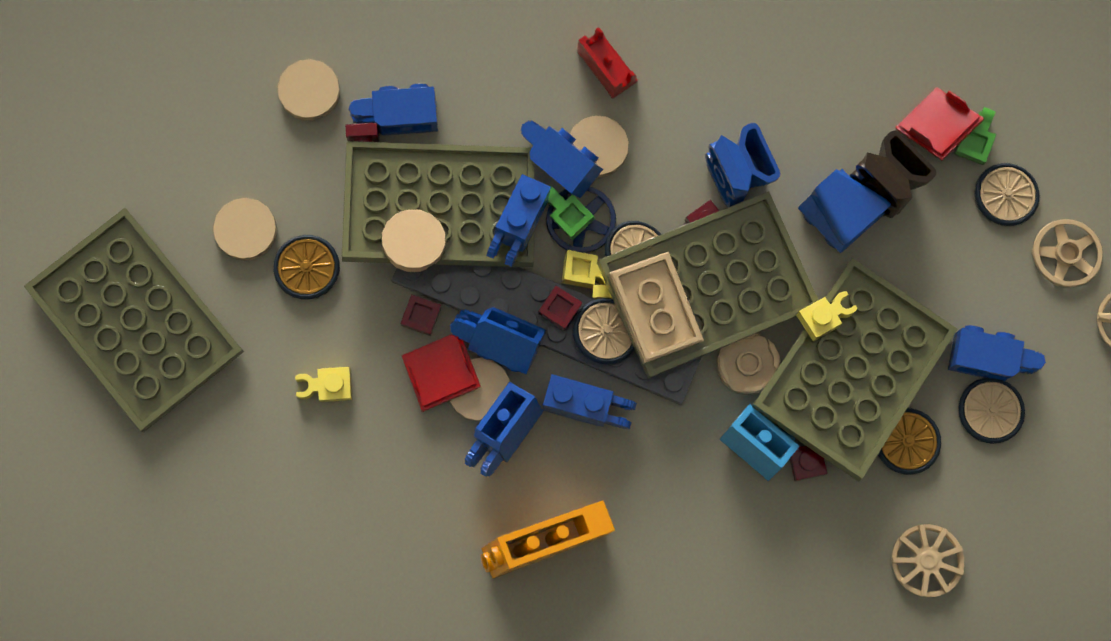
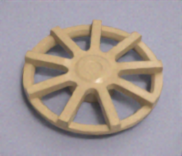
(928, 560)

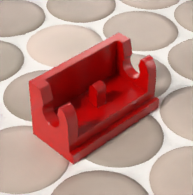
(606, 63)

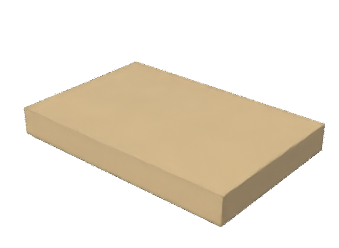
(655, 307)

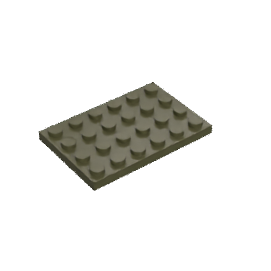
(455, 183)
(734, 272)
(133, 319)
(860, 378)

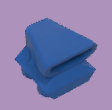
(741, 165)
(843, 209)

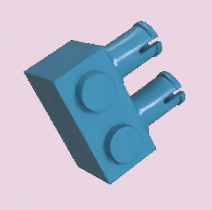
(759, 442)

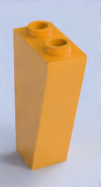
(546, 539)

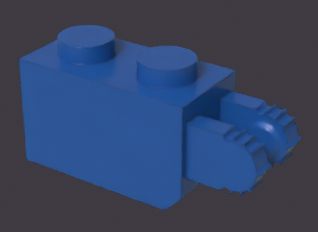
(398, 110)
(561, 158)
(520, 218)
(499, 337)
(991, 355)
(585, 402)
(503, 428)

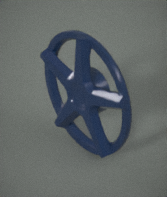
(595, 226)

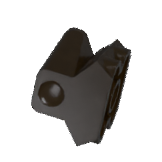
(894, 172)

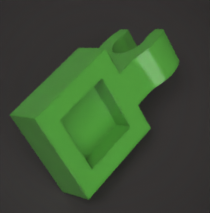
(980, 141)
(569, 214)

